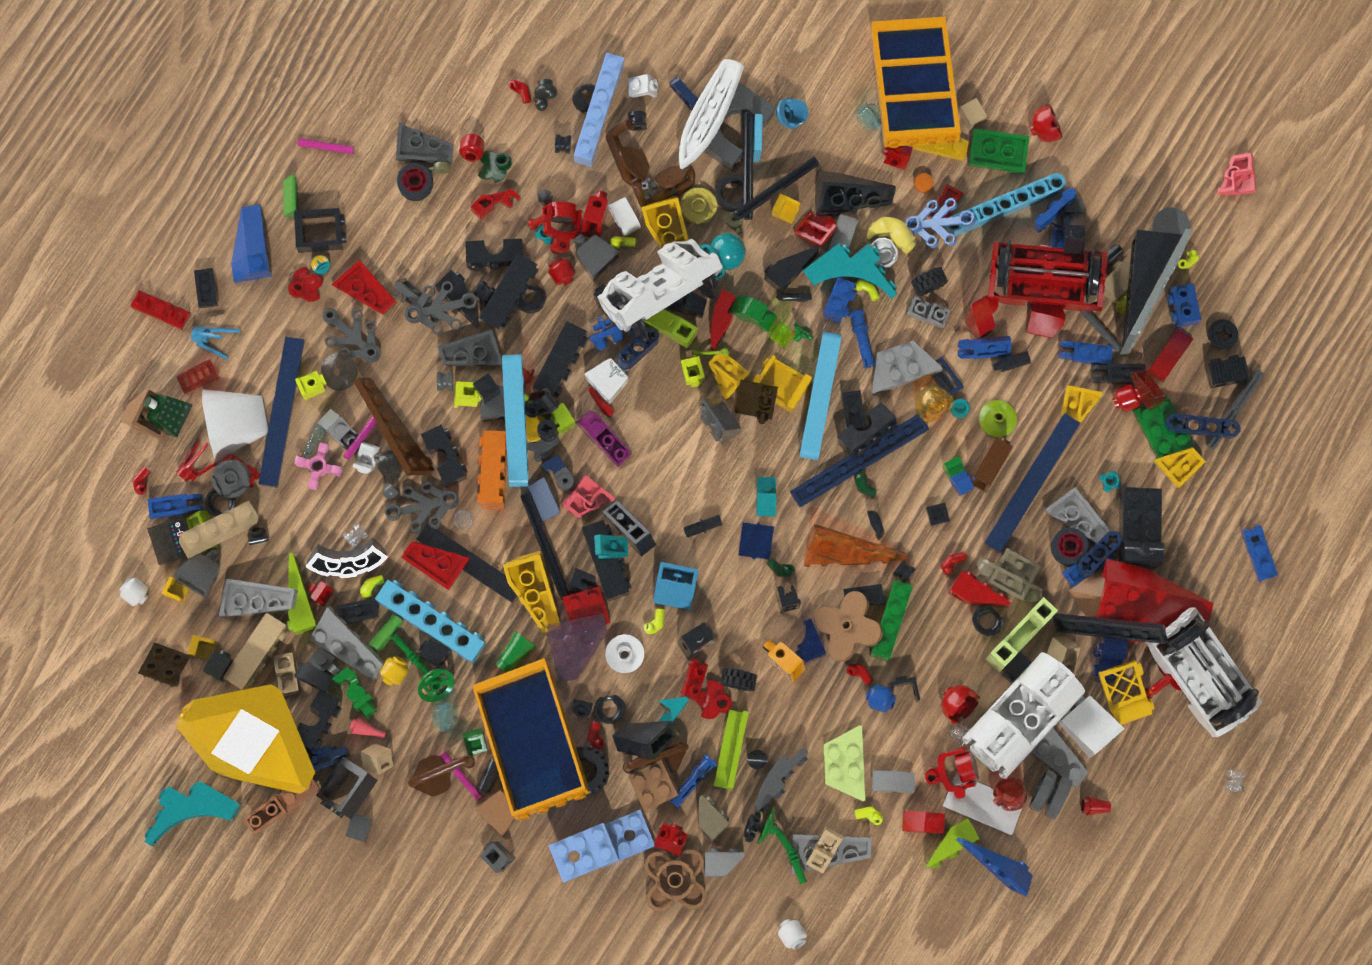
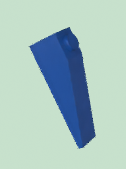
(250, 251)
(1009, 872)

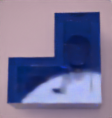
(1109, 655)

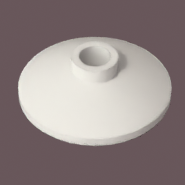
(621, 644)

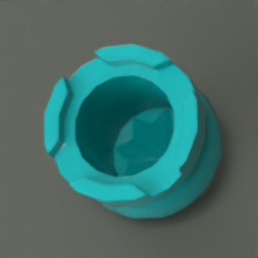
(729, 250)

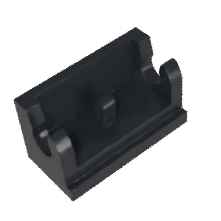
(580, 581)
(787, 601)

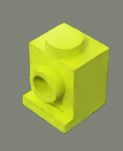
(692, 365)
(311, 391)
(465, 395)

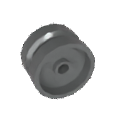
(1052, 795)

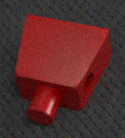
(595, 215)

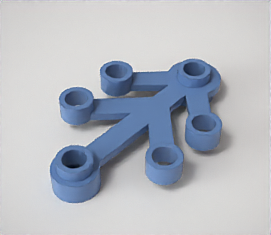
(938, 221)

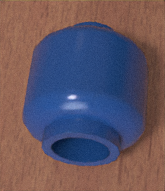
(881, 698)

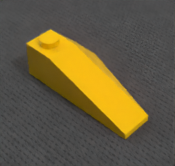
(665, 221)
(531, 584)

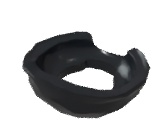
(577, 102)
(537, 305)
(209, 503)
(876, 524)
(998, 624)
(621, 709)

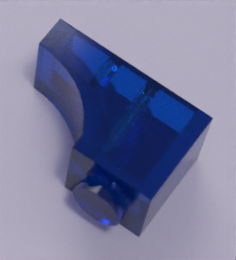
(811, 647)

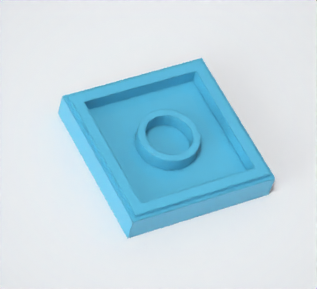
(758, 127)

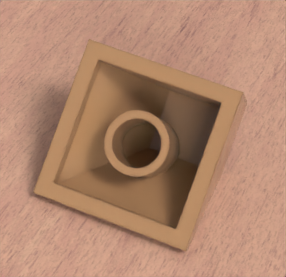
(136, 415)
(1088, 593)

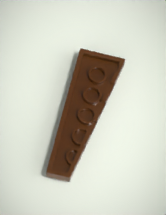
(401, 442)

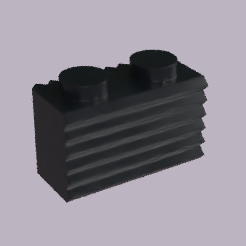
(1227, 372)

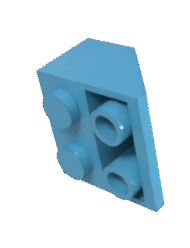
(675, 586)

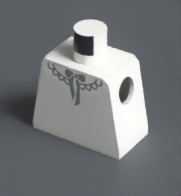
(607, 379)

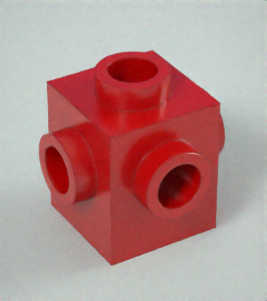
(897, 156)
(671, 839)

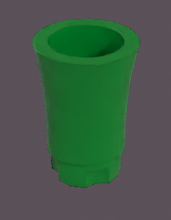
(515, 652)

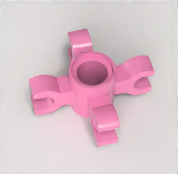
(315, 476)

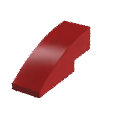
(721, 318)
(1170, 355)

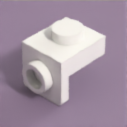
(642, 86)
(365, 459)

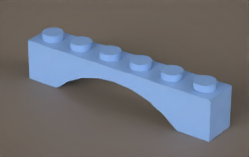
(598, 109)

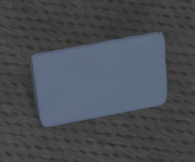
(543, 499)

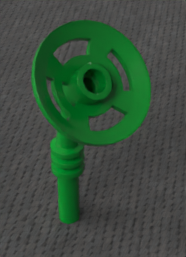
(431, 676)
(771, 828)

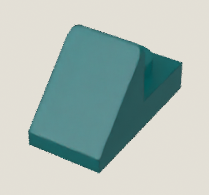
(766, 496)
(611, 546)
(675, 707)

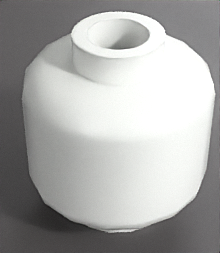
(134, 591)
(792, 934)

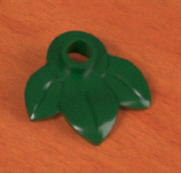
(493, 167)

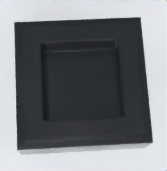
(937, 514)

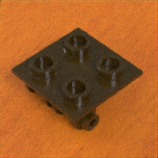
(756, 400)
(164, 665)

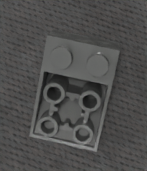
(719, 419)

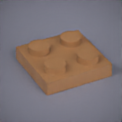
(654, 785)

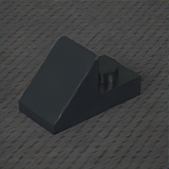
(690, 305)

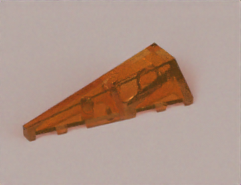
(831, 546)

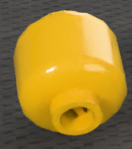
(394, 670)

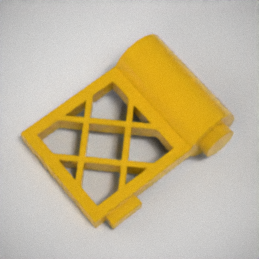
(1132, 707)

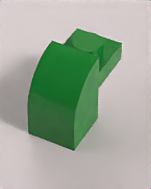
(753, 311)

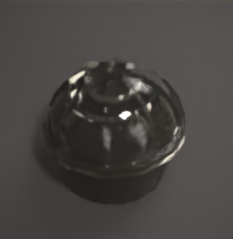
(388, 465)

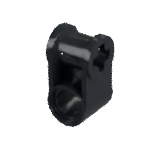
(540, 403)

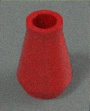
(1094, 806)

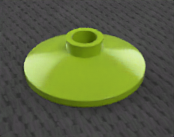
(995, 427)

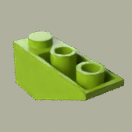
(673, 327)
(949, 846)

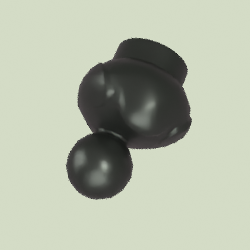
(543, 92)

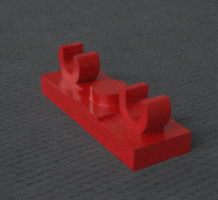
(160, 310)

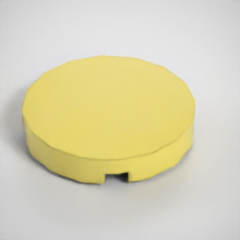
(698, 205)

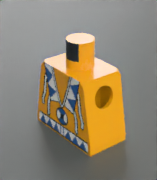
(789, 665)

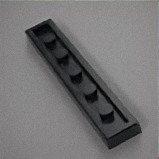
(475, 567)
(1110, 628)

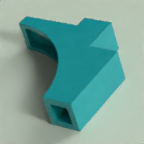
(862, 265)
(179, 808)

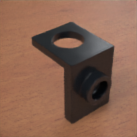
(901, 681)

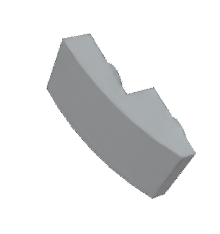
(844, 231)
(927, 312)
(893, 782)

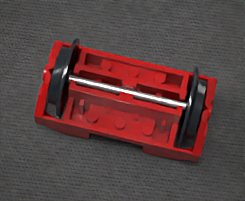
(1063, 288)

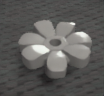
(648, 187)

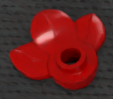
(307, 283)
(710, 700)

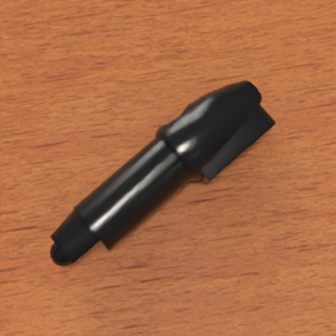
(799, 297)

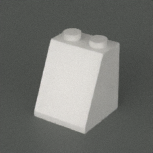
(1090, 726)

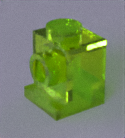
(781, 334)

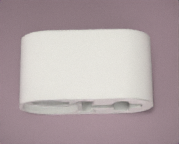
(624, 216)

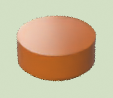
(923, 182)

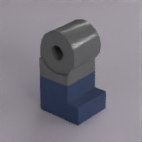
(561, 473)

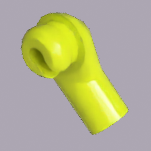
(618, 241)
(1187, 263)
(865, 285)
(369, 584)
(656, 624)
(869, 813)

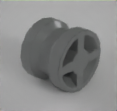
(444, 381)

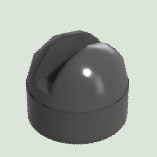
(544, 197)
(389, 491)

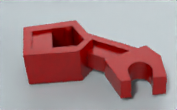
(502, 197)

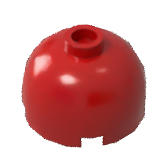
(1045, 125)
(959, 702)

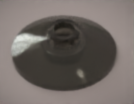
(347, 368)

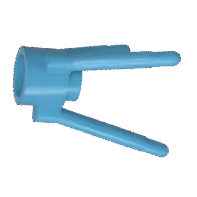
(203, 334)

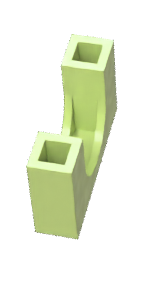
(1021, 634)

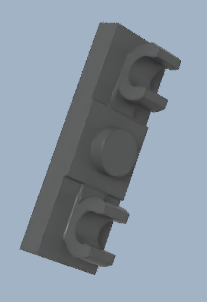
(413, 294)

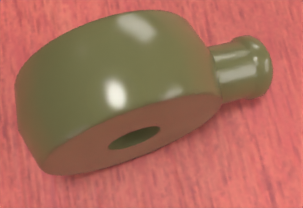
(440, 167)
(734, 224)

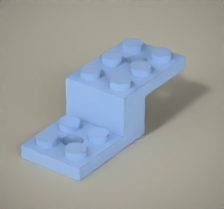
(601, 846)

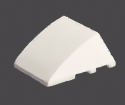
(233, 420)

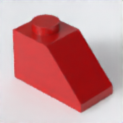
(923, 822)

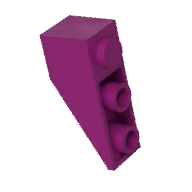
(603, 437)

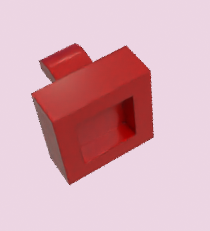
(320, 593)

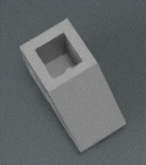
(338, 429)
(721, 863)

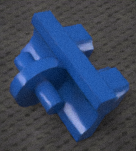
(598, 338)

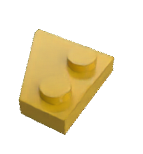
(727, 374)
(1079, 402)
(1180, 465)

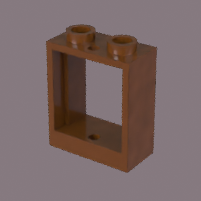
(991, 464)

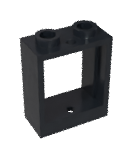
(303, 246)
(355, 796)

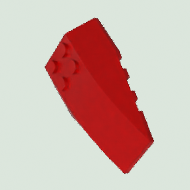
(1145, 597)

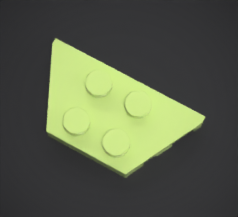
(845, 764)

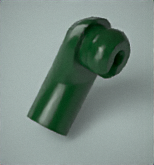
(862, 485)
(780, 570)

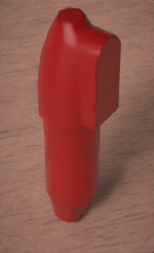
(603, 406)

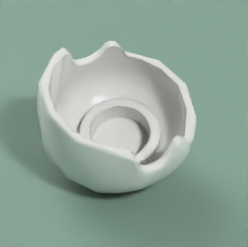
(888, 252)

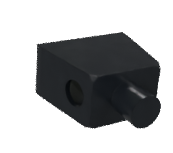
(696, 640)

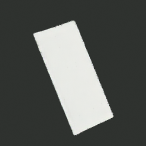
(980, 807)

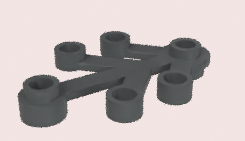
(438, 307)
(353, 338)
(425, 506)

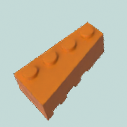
(493, 470)

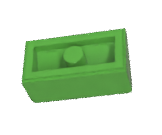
(290, 196)
(386, 632)

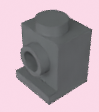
(490, 856)

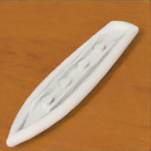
(709, 111)

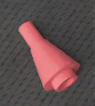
(362, 727)

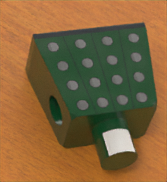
(167, 413)

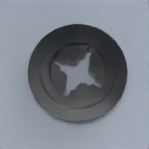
(1230, 330)
(751, 827)

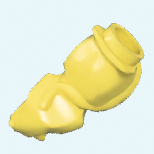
(895, 230)

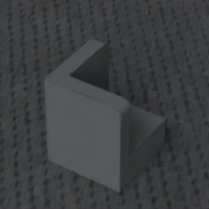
(359, 828)

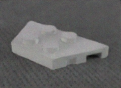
(901, 366)

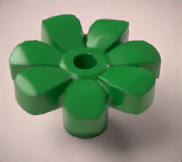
(801, 332)

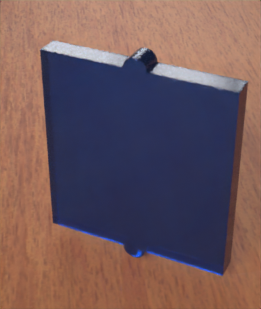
(756, 541)

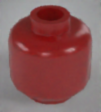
(471, 147)
(561, 271)
(1127, 398)

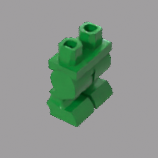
(355, 693)

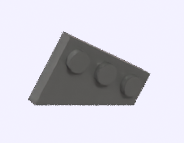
(420, 147)
(471, 351)

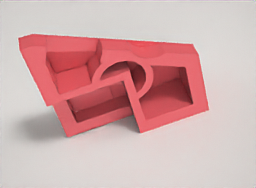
(1240, 176)
(586, 497)

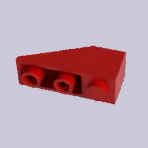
(980, 319)
(973, 592)

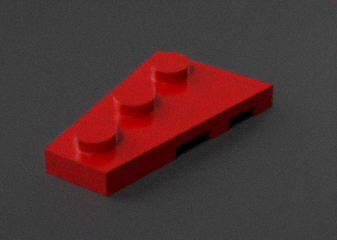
(364, 287)
(436, 563)

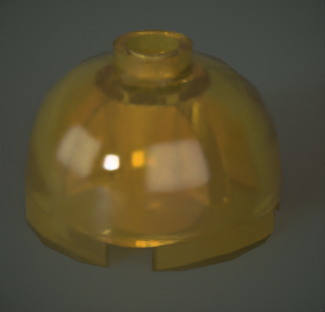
(932, 401)

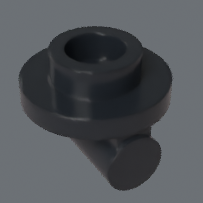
(257, 535)
(582, 708)
(757, 759)

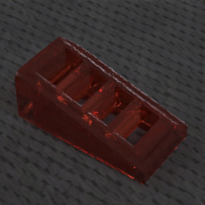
(200, 382)
(1148, 389)

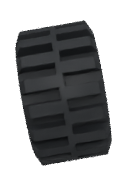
(601, 765)

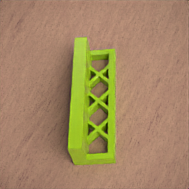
(731, 749)

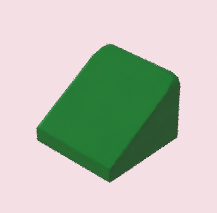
(474, 741)

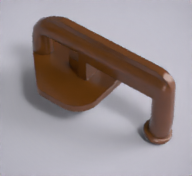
(628, 159)
(671, 180)
(672, 755)
(432, 774)

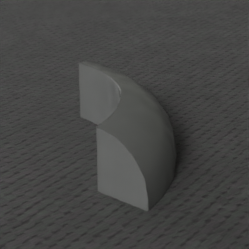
(346, 563)

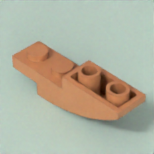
(278, 808)

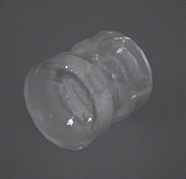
(353, 537)
(1235, 781)

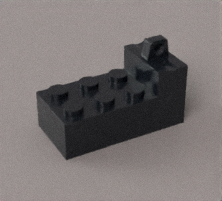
(1141, 527)

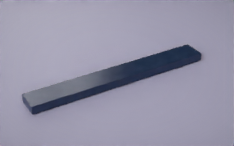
(281, 412)
(848, 467)
(1032, 483)

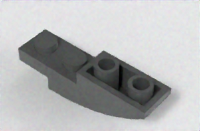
(773, 785)

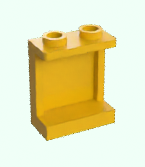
(789, 382)

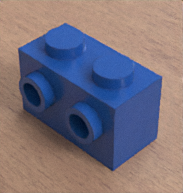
(839, 300)
(1184, 305)

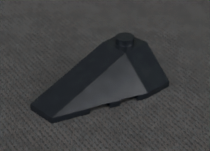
(846, 193)

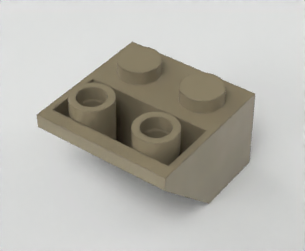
(711, 821)

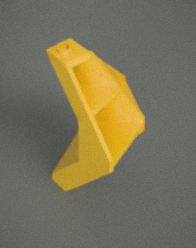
(248, 738)

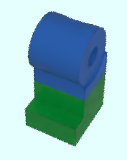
(958, 476)

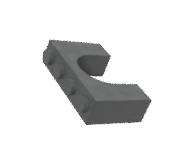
(743, 101)

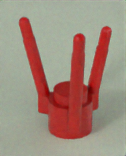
(186, 470)

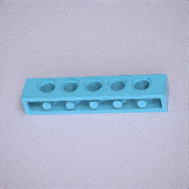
(469, 652)

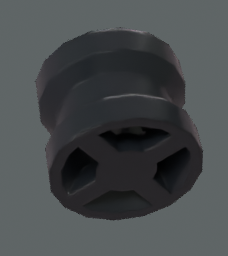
(638, 120)
(563, 144)
(484, 292)
(547, 435)
(904, 571)

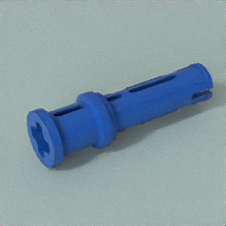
(860, 329)
(698, 773)

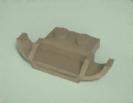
(1013, 575)

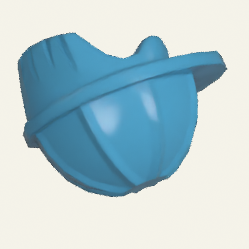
(791, 112)

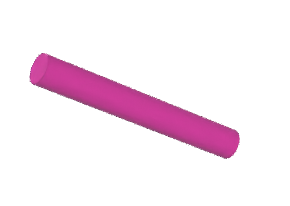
(326, 146)
(360, 438)
(463, 778)

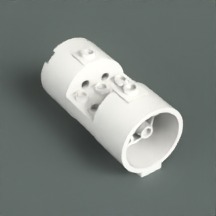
(1024, 714)

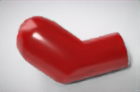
(522, 89)
(139, 481)
(946, 566)
(859, 671)
(593, 736)

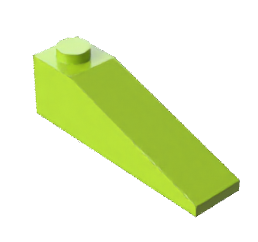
(302, 617)

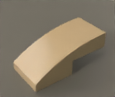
(285, 671)
(824, 850)

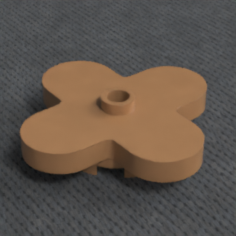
(861, 629)
(686, 869)

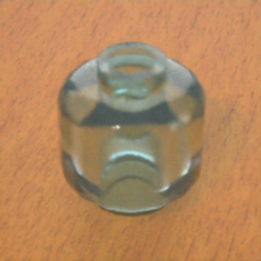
(868, 116)
(444, 716)

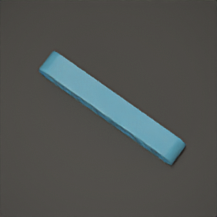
(1013, 202)
(820, 396)
(515, 420)

